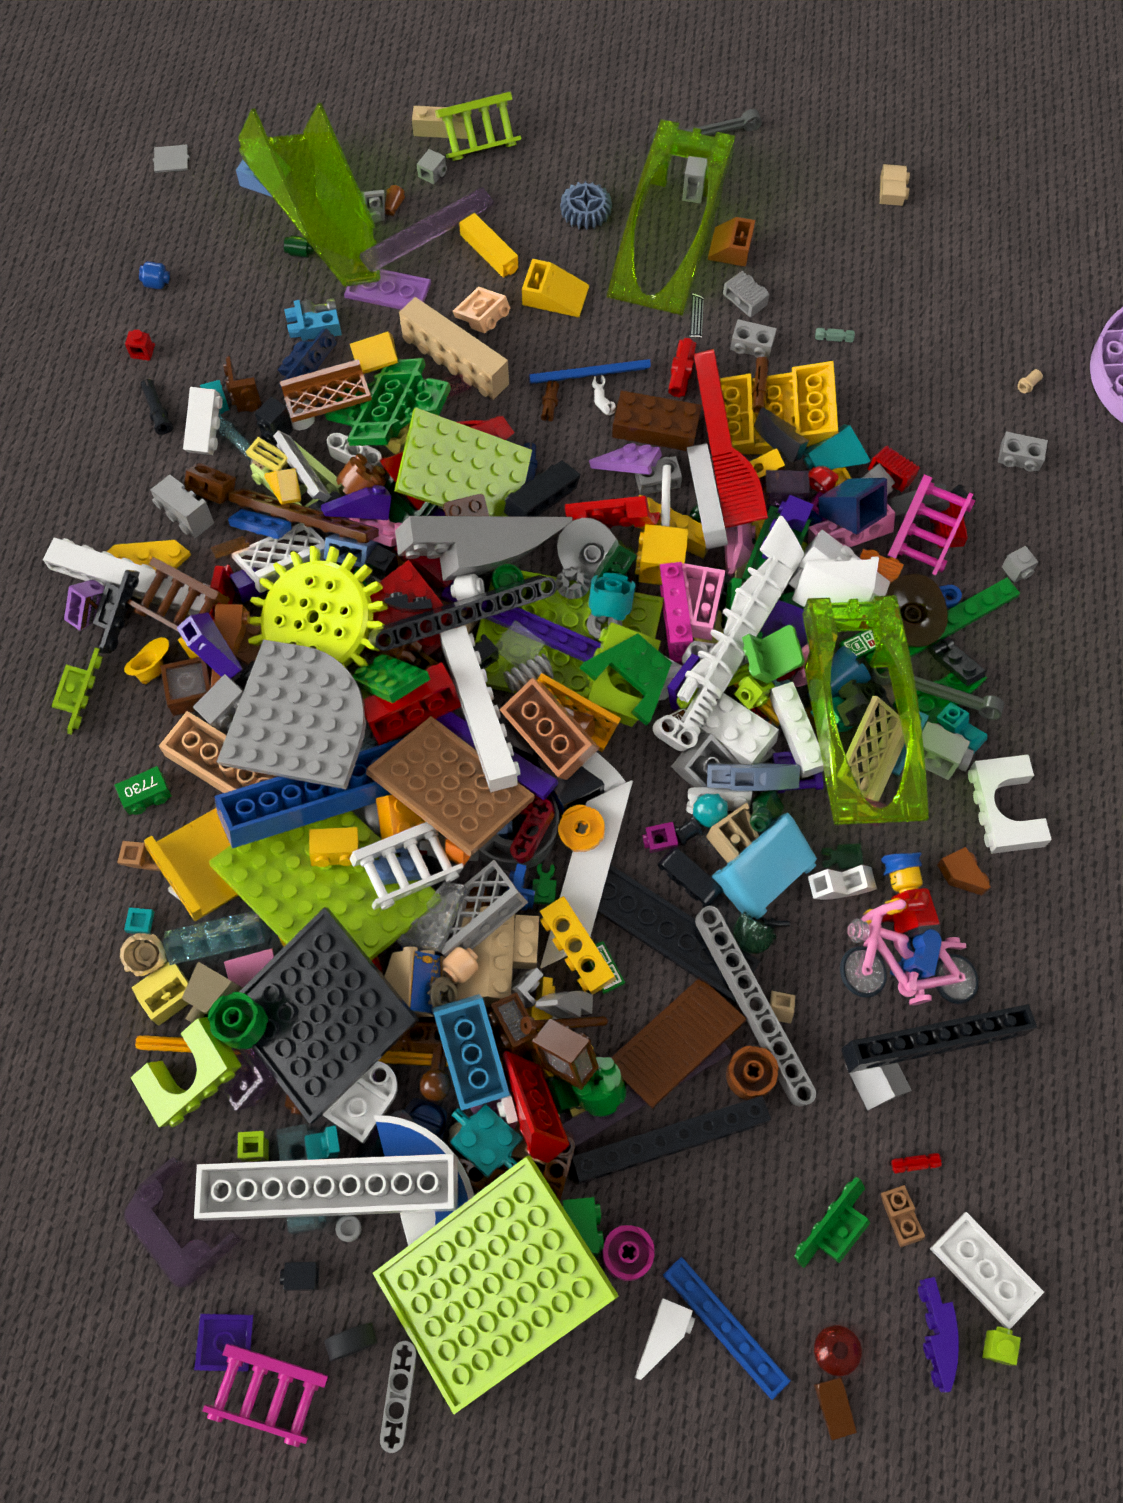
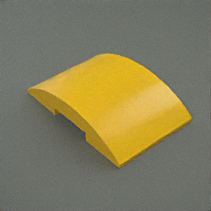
(800, 397)

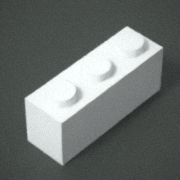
(202, 421)

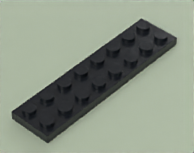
(665, 929)

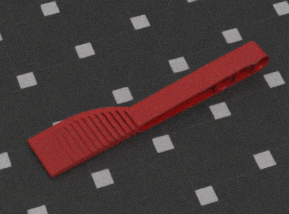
(736, 478)

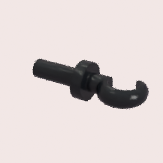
(772, 922)

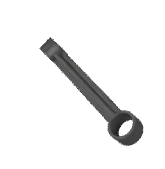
(733, 124)
(988, 706)

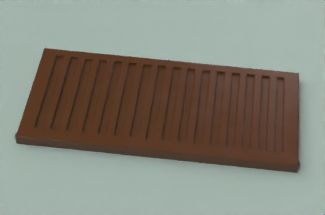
(677, 1042)

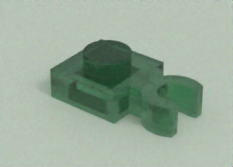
(847, 856)

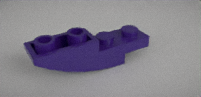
(944, 1344)

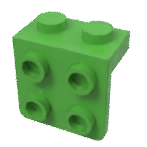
(773, 654)

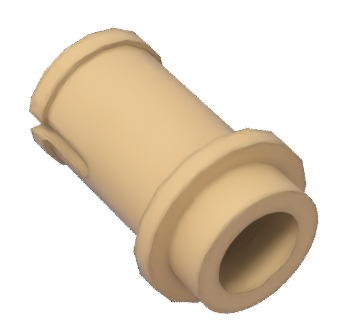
(1026, 384)

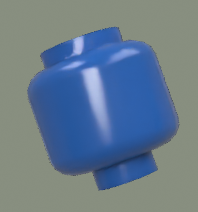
(154, 275)

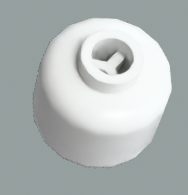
(467, 586)

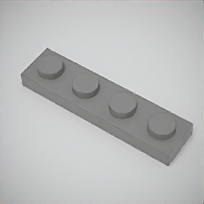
(305, 472)

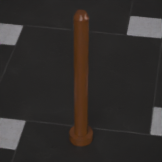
(529, 1024)

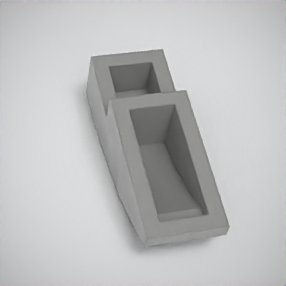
(566, 1004)

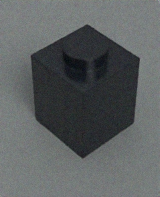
(382, 562)
(300, 1276)

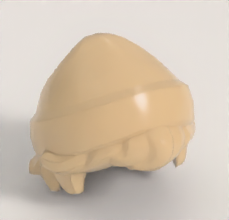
(142, 954)

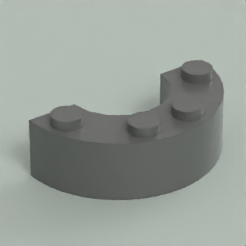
(499, 848)

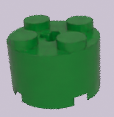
(246, 1030)
(603, 1090)

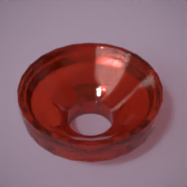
(824, 1350)

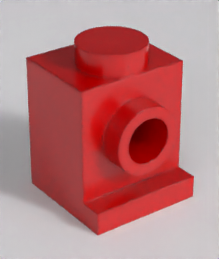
(138, 339)

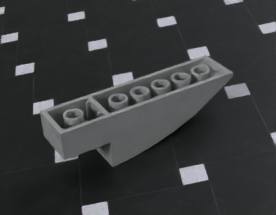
(474, 542)

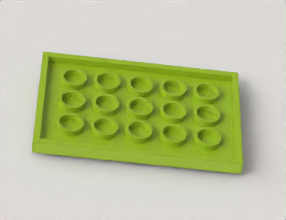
(456, 461)

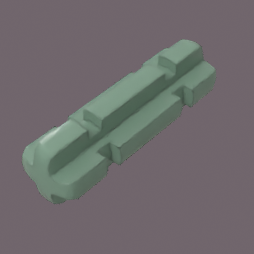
(834, 334)

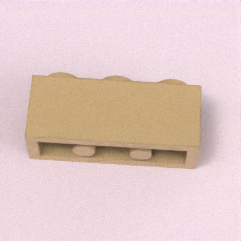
(428, 125)

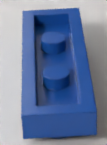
(260, 523)

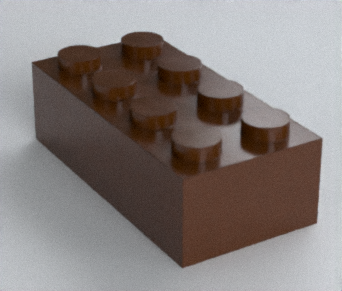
(656, 421)

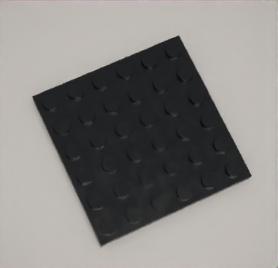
(325, 1014)

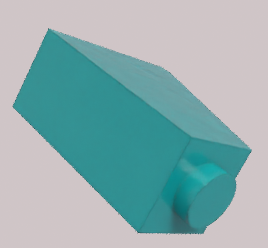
(837, 451)

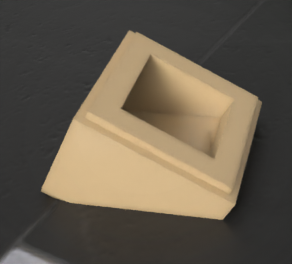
(783, 1006)

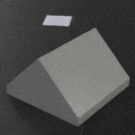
(880, 1084)

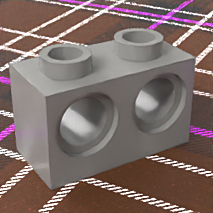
(694, 179)
(753, 339)
(1022, 451)
(654, 483)

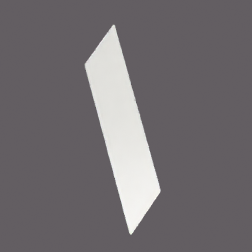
(589, 869)

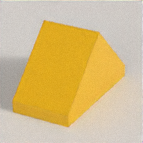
(284, 485)

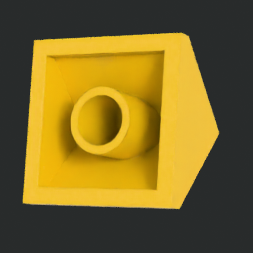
(375, 352)

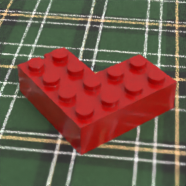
(409, 582)

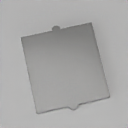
(170, 158)

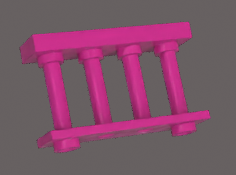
(918, 508)
(675, 610)
(261, 1365)

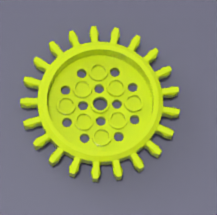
(346, 593)

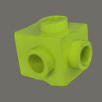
(753, 692)

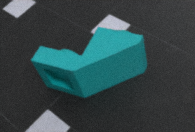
(957, 721)

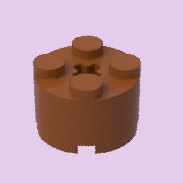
(360, 474)
(752, 1059)

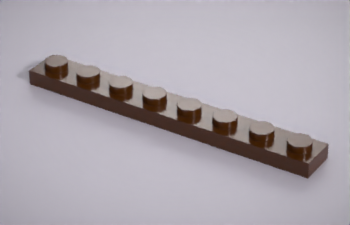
(298, 513)

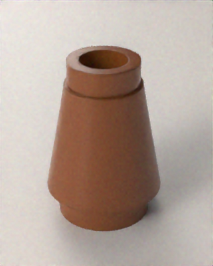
(393, 199)

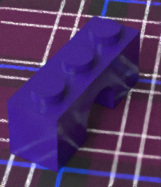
(795, 513)

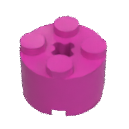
(643, 1254)

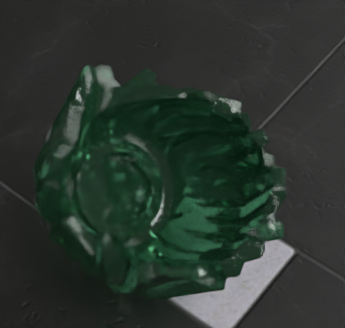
(752, 935)

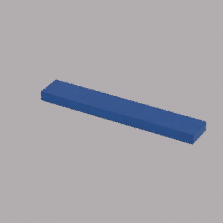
(589, 371)
(726, 1328)

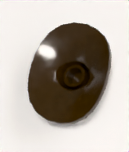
(921, 608)

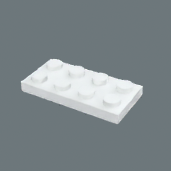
(987, 1270)

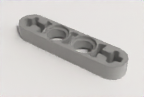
(401, 1396)

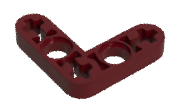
(533, 818)

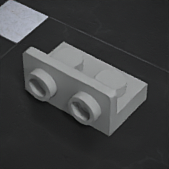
(525, 984)

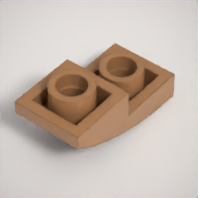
(902, 1216)

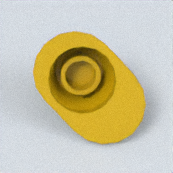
(148, 661)

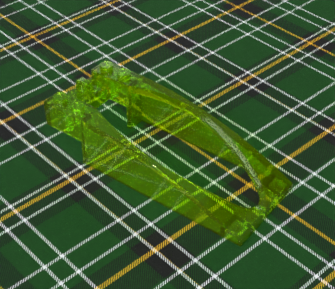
(668, 142)
(884, 618)

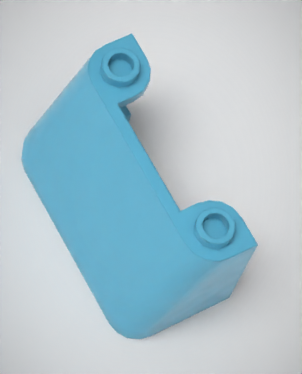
(766, 867)

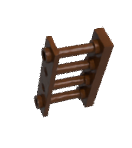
(179, 580)

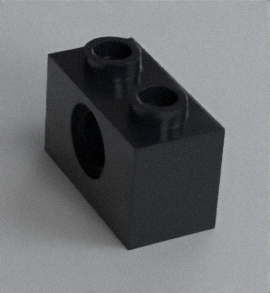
(271, 418)

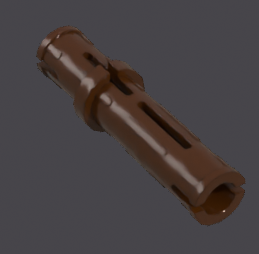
(760, 389)

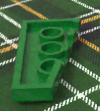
(934, 705)

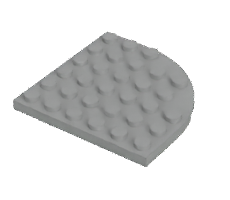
(297, 718)

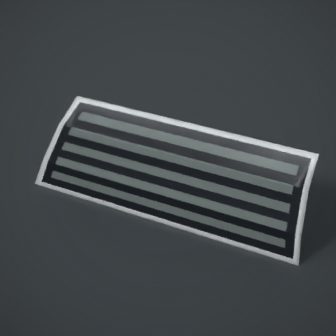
(696, 316)

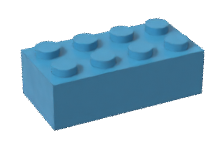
(471, 1051)

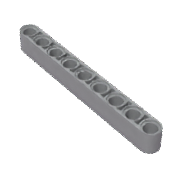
(754, 992)

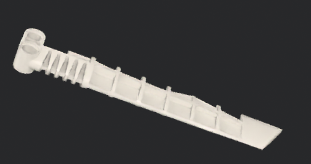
(747, 616)

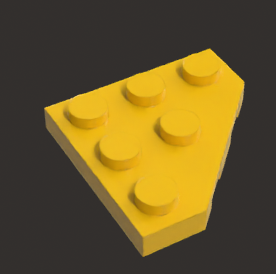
(141, 553)

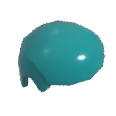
(710, 809)

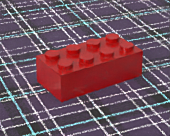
(430, 699)

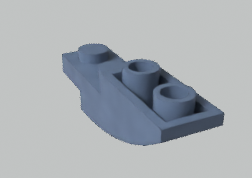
(753, 777)

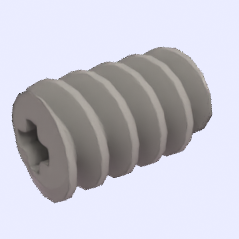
(520, 677)

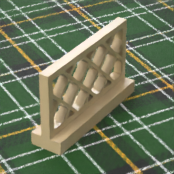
(884, 754)

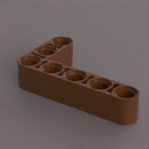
(555, 1181)

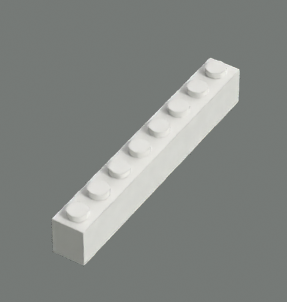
(103, 567)
(479, 710)

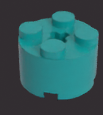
(611, 596)

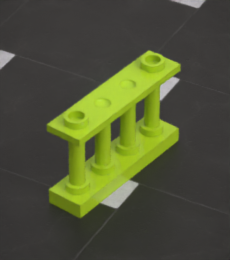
(483, 107)

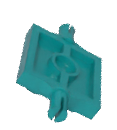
(485, 1140)

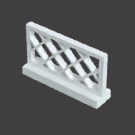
(268, 571)

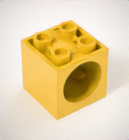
(657, 547)

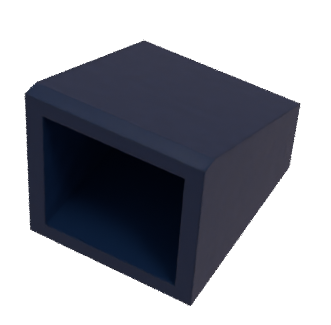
(855, 503)

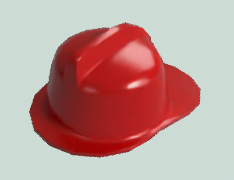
(822, 479)

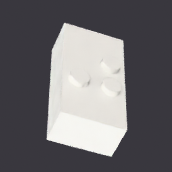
(826, 548)

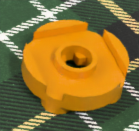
(569, 823)

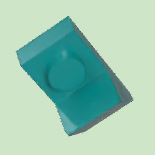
(322, 1145)

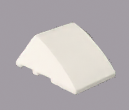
(837, 580)

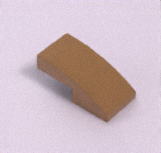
(136, 856)

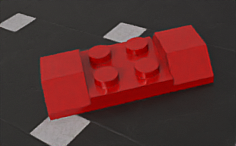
(615, 511)

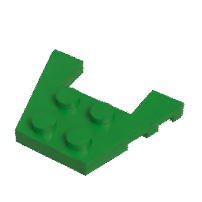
(640, 666)

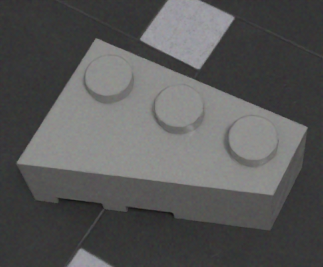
(182, 506)

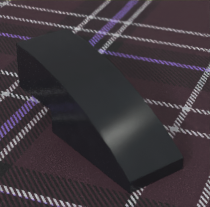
(780, 435)

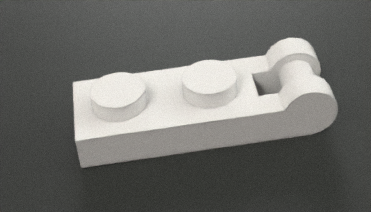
(734, 798)

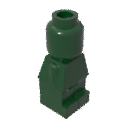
(765, 809)

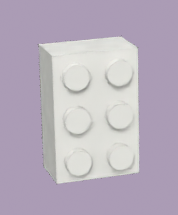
(740, 731)

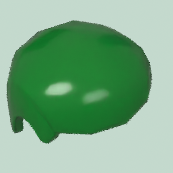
(506, 575)

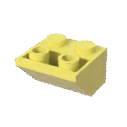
(162, 993)

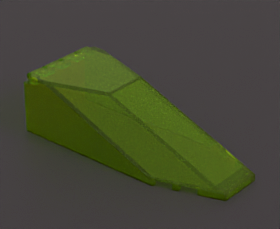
(315, 191)

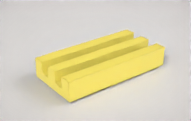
(281, 464)

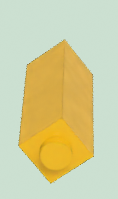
(489, 245)

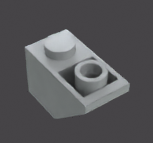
(375, 203)

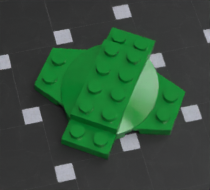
(394, 398)

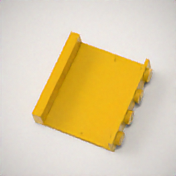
(185, 864)

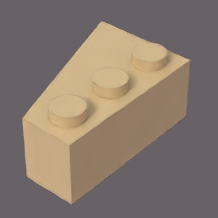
(733, 833)

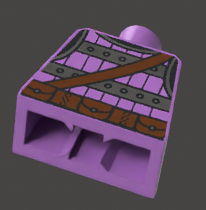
(83, 603)

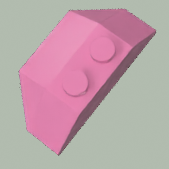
(739, 547)

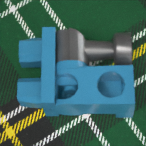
(312, 319)

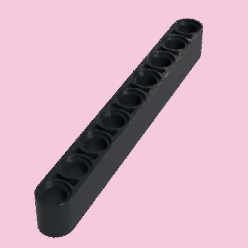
(454, 616)

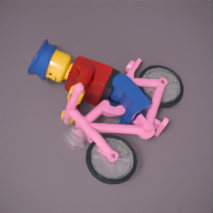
(914, 939)

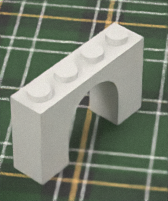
(1003, 833)

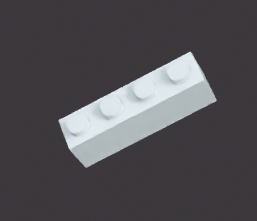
(797, 729)

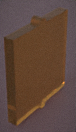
(230, 547)

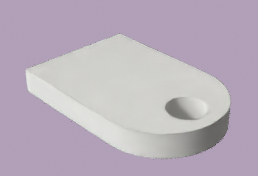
(363, 1100)

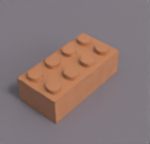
(549, 729)

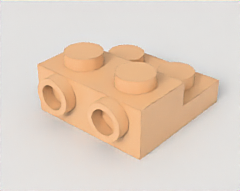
(482, 309)

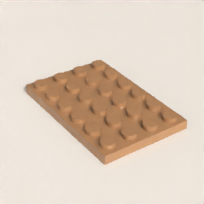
(447, 787)

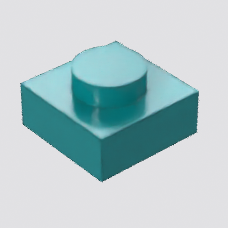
(139, 920)

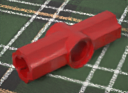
(682, 367)

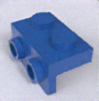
(518, 879)

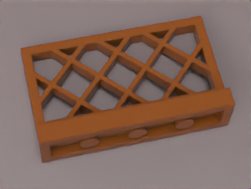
(324, 382)

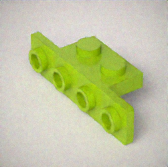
(73, 688)

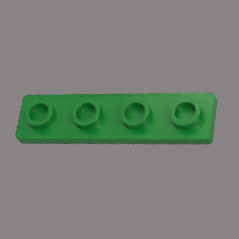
(838, 1228)

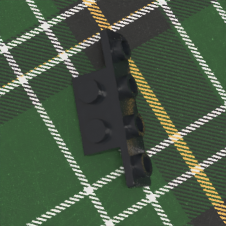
(113, 609)

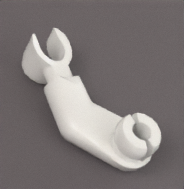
(601, 402)

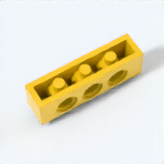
(559, 912)

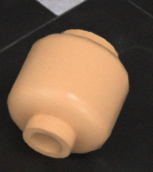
(460, 965)

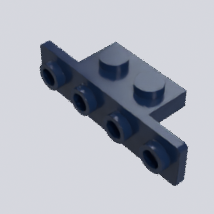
(307, 355)

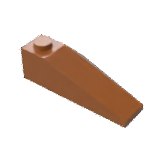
(231, 622)

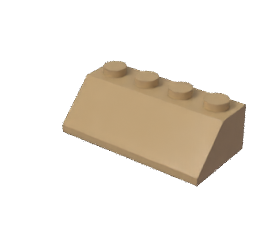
(494, 962)

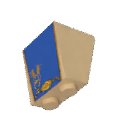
(410, 976)

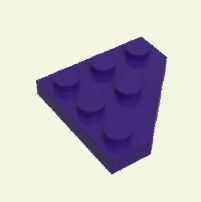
(783, 615)

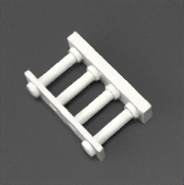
(387, 849)

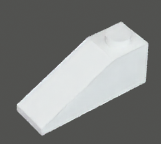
(667, 1330)

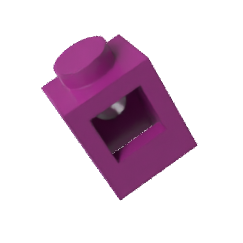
(664, 830)

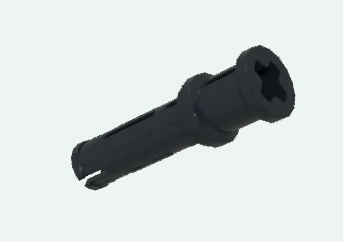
(158, 413)

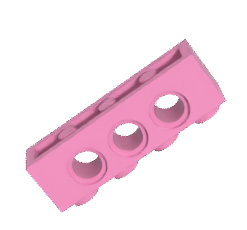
(849, 539)

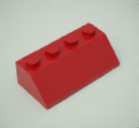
(534, 1108)

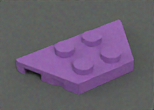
(629, 459)

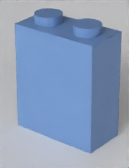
(350, 545)

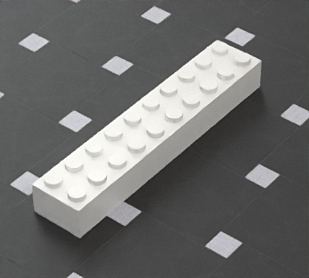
(326, 1187)

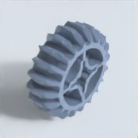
(575, 210)

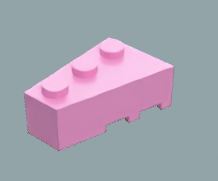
(703, 594)

